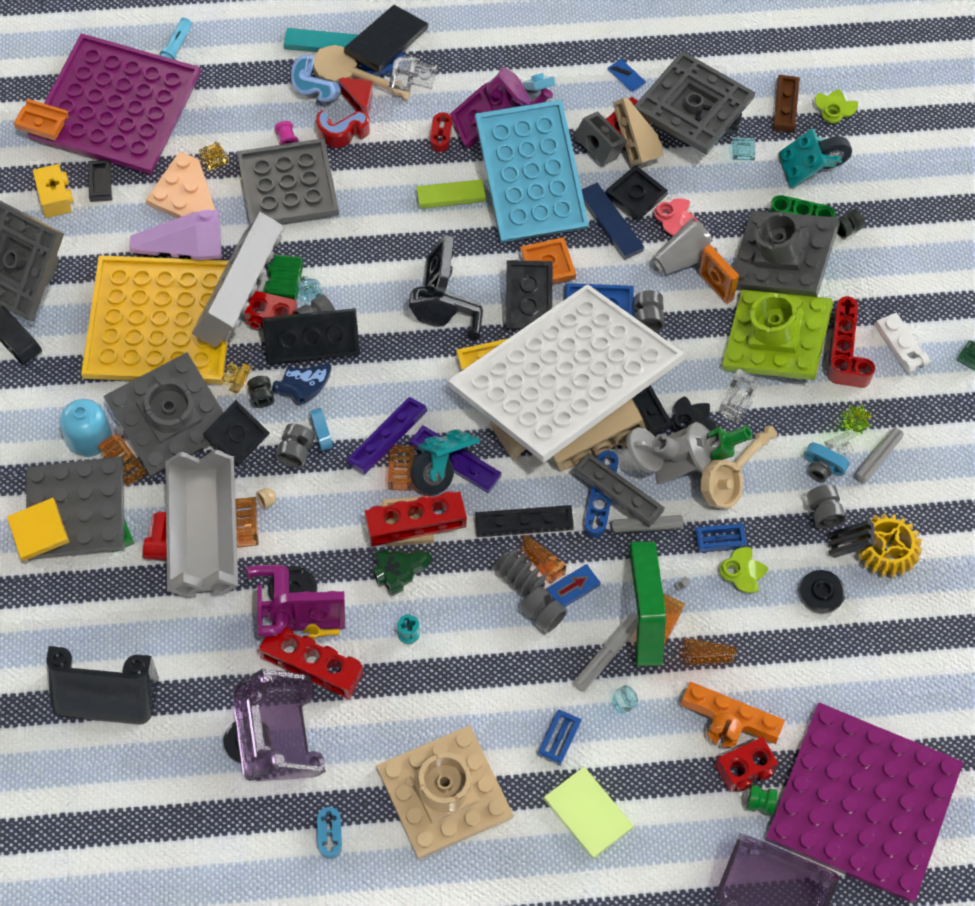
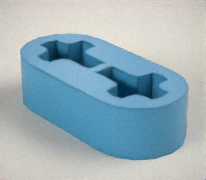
(321, 429)
(837, 463)
(336, 833)

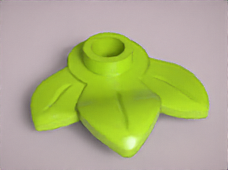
(835, 106)
(747, 570)

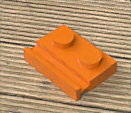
(41, 119)

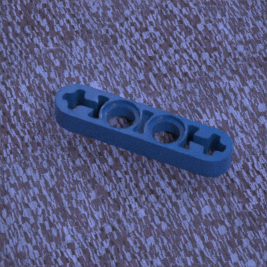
(596, 495)

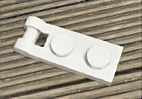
(902, 343)

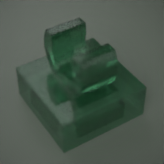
(967, 355)

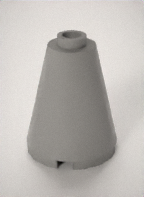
(683, 248)

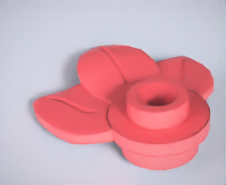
(676, 216)

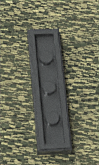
(618, 490)

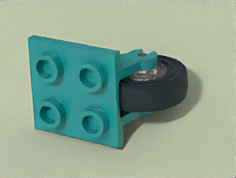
(811, 154)
(432, 469)

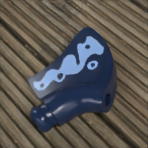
(303, 383)

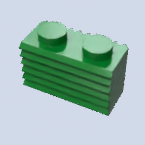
(285, 276)

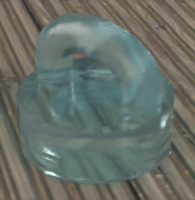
(309, 288)
(625, 699)

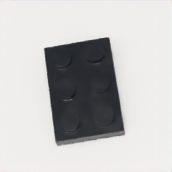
(527, 292)

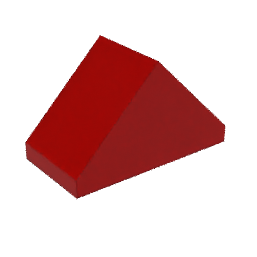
(357, 93)

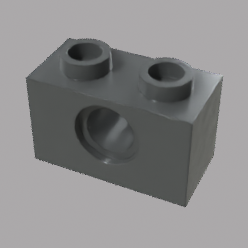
(600, 138)

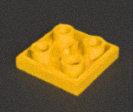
(37, 529)

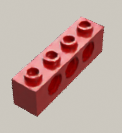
(408, 528)
(341, 683)

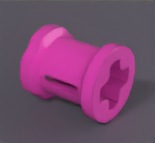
(285, 132)

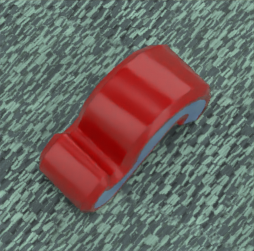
(342, 132)

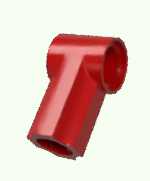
(155, 544)

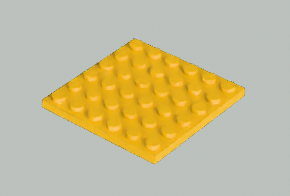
(147, 315)

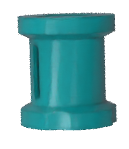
(403, 633)

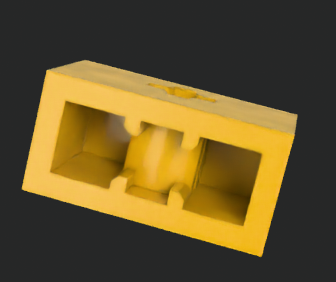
(52, 190)

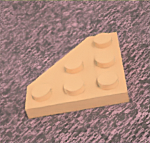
(181, 188)

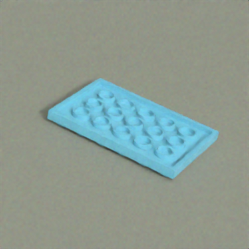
(531, 171)

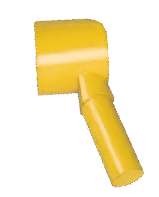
(316, 632)

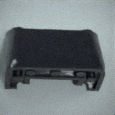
(102, 694)

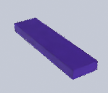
(386, 435)
(464, 463)

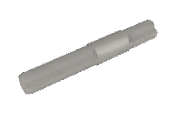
(607, 653)

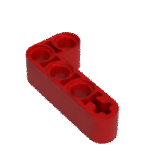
(845, 340)

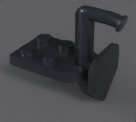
(437, 305)

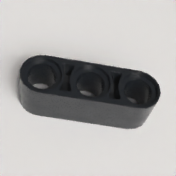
(17, 338)

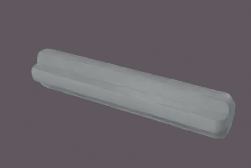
(879, 455)
(635, 525)

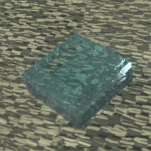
(743, 148)

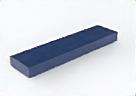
(611, 221)

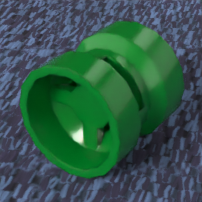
(762, 800)

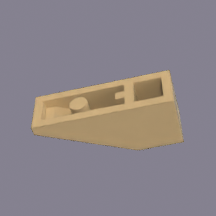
(641, 138)

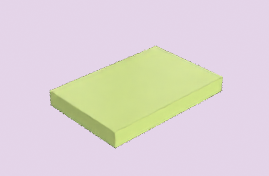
(588, 813)

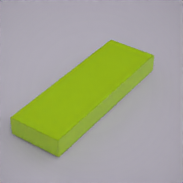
(450, 194)

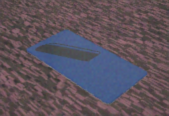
(626, 75)

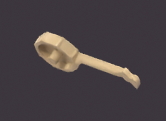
(332, 64)
(723, 479)

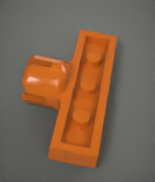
(731, 716)

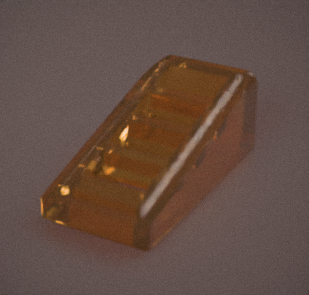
(113, 447)
(400, 483)
(247, 535)
(544, 560)
(705, 652)

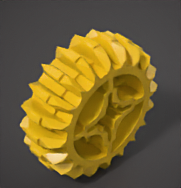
(903, 557)

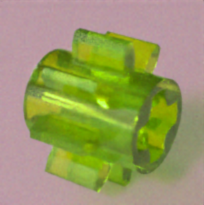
(855, 412)

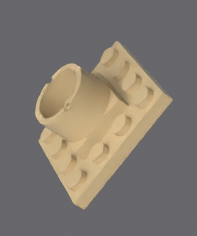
(441, 815)

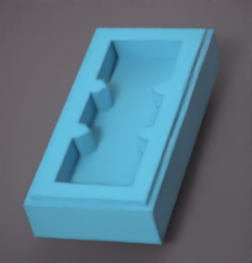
(539, 82)

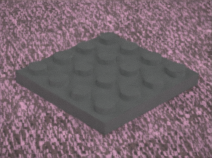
(288, 181)
(88, 501)

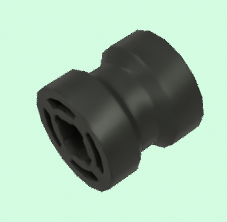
(850, 222)
(261, 392)

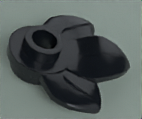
(690, 414)

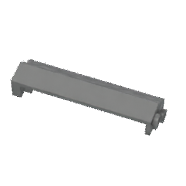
(201, 524)

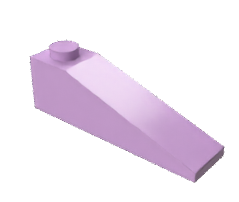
(189, 235)

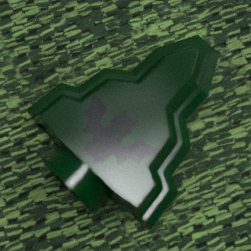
(398, 568)

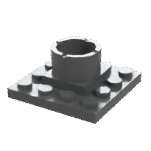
(682, 92)
(785, 252)
(26, 260)
(160, 432)

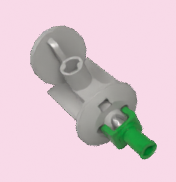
(684, 450)

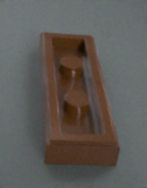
(786, 103)

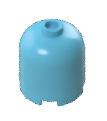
(84, 427)

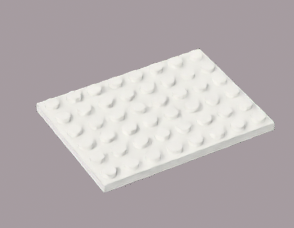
(566, 372)

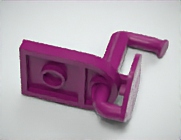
(500, 93)
(295, 609)

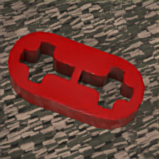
(445, 132)

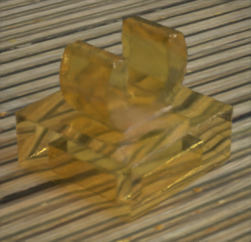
(213, 156)
(238, 378)

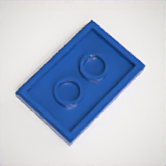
(619, 294)

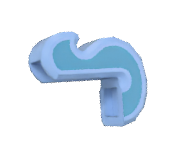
(309, 85)

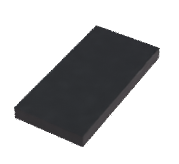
(386, 38)
(311, 336)

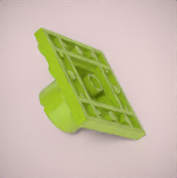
(778, 334)

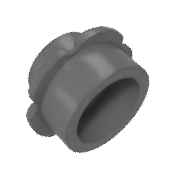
(819, 471)

